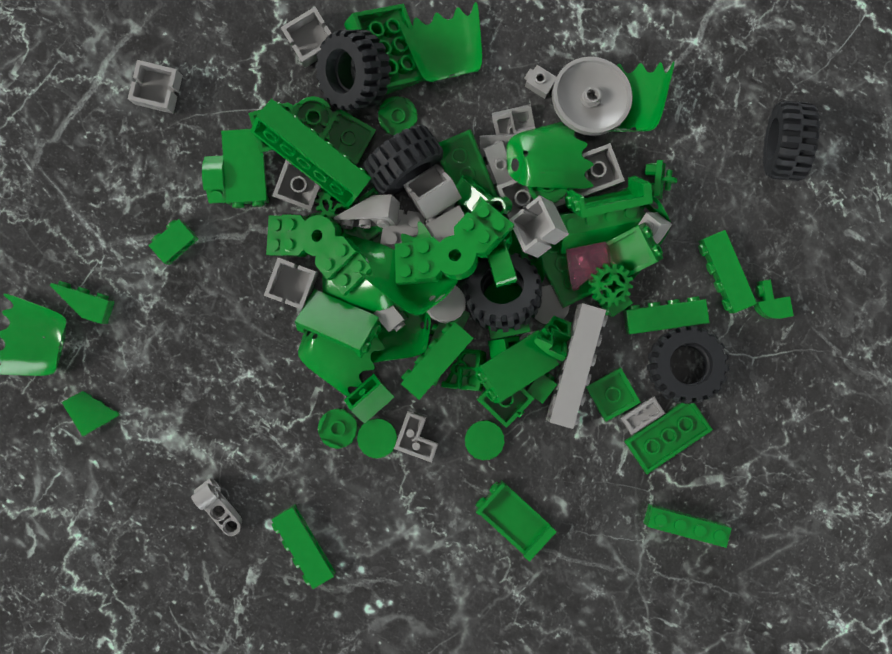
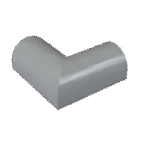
(410, 440)

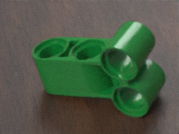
(473, 194)
(501, 263)

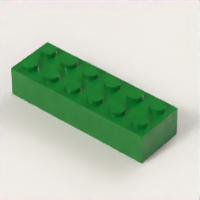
(309, 152)

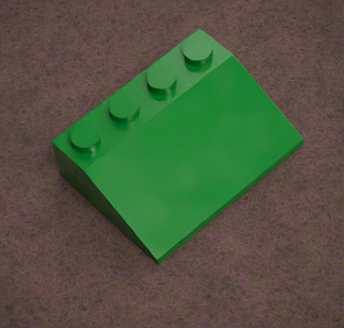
(385, 25)

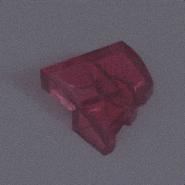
(584, 260)

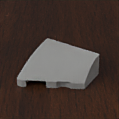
(513, 120)

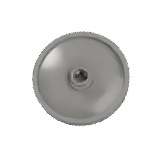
(592, 96)

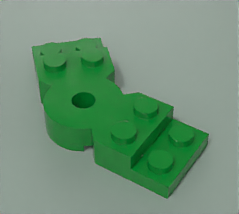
(341, 129)
(473, 237)
(335, 255)

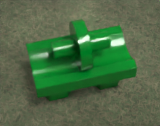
(658, 170)

